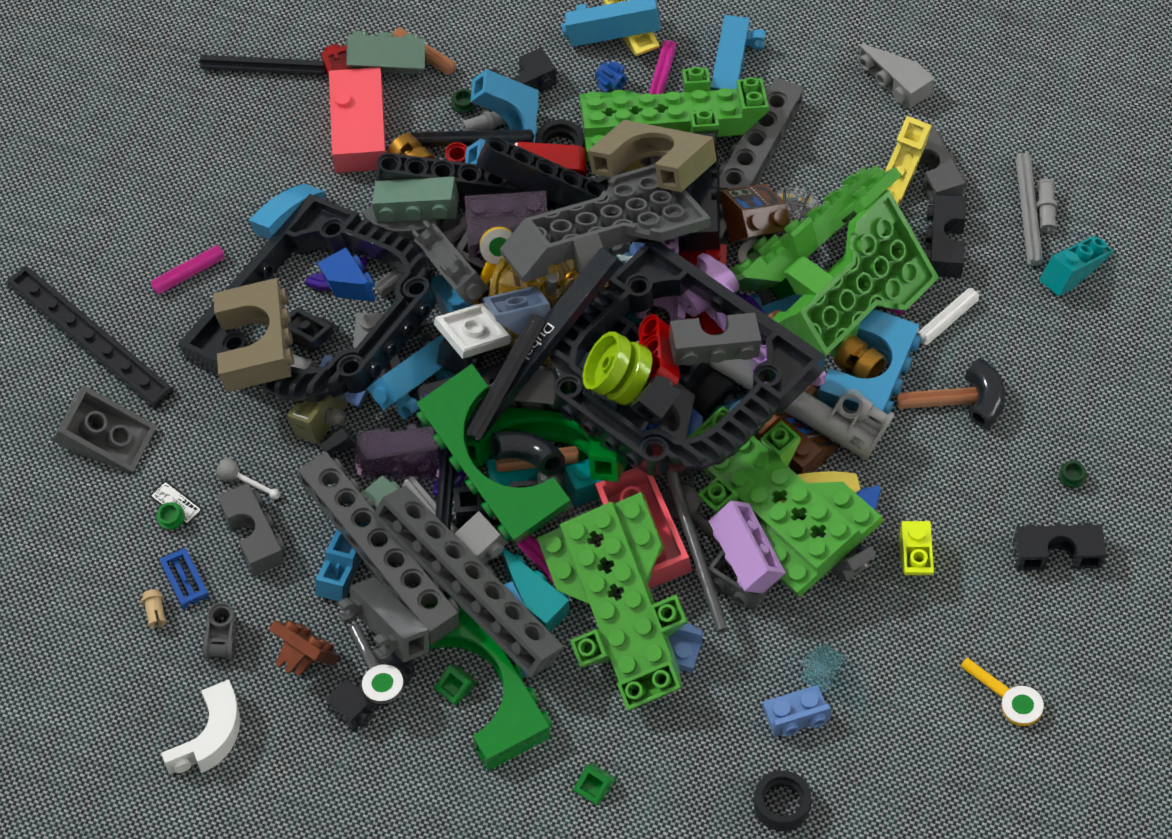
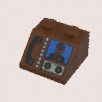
(753, 212)
(812, 449)

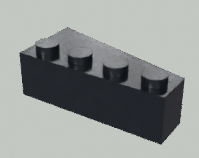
(706, 193)

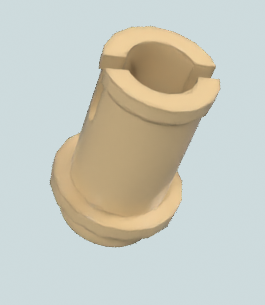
(154, 609)

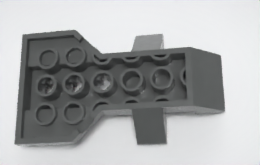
(622, 214)

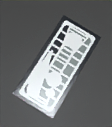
(168, 493)

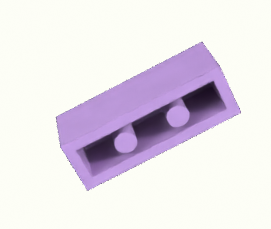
(746, 547)

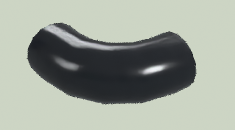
(990, 393)
(528, 448)

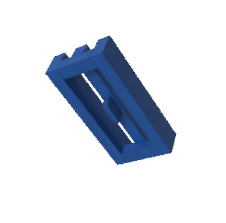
(193, 597)

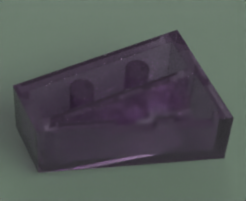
(499, 210)
(398, 453)

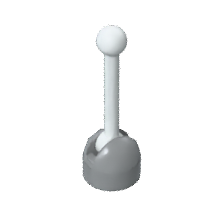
(229, 471)

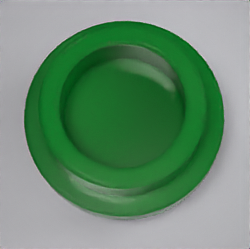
(170, 516)

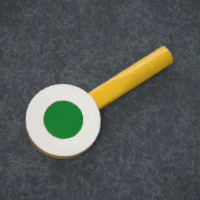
(490, 249)
(1019, 704)

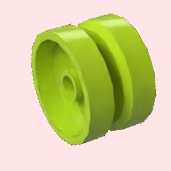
(617, 368)

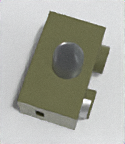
(314, 420)

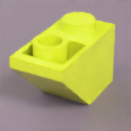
(916, 548)

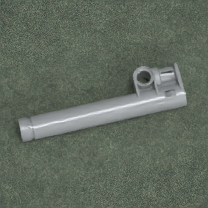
(852, 429)

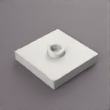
(472, 330)

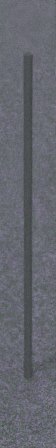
(696, 551)

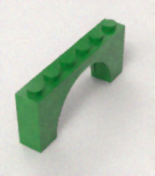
(553, 427)
(517, 509)
(518, 721)

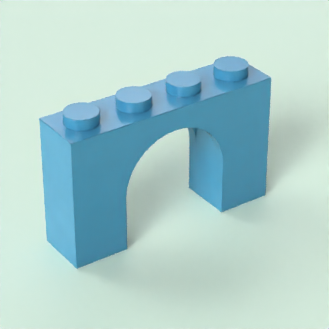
(509, 99)
(893, 339)

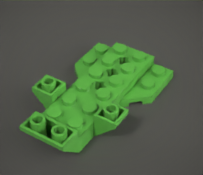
(693, 110)
(774, 255)
(879, 269)
(762, 478)
(631, 629)

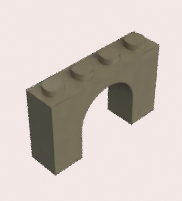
(683, 153)
(269, 356)

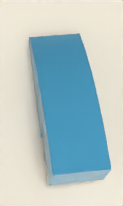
(280, 208)
(337, 568)

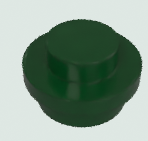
(461, 101)
(1072, 474)

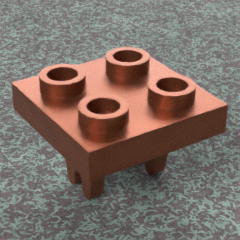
(301, 648)

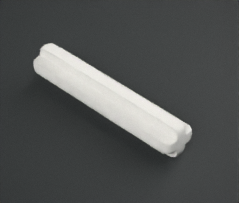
(948, 316)

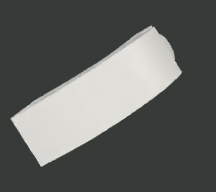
(216, 738)

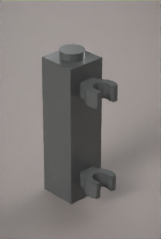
(450, 263)
(391, 621)

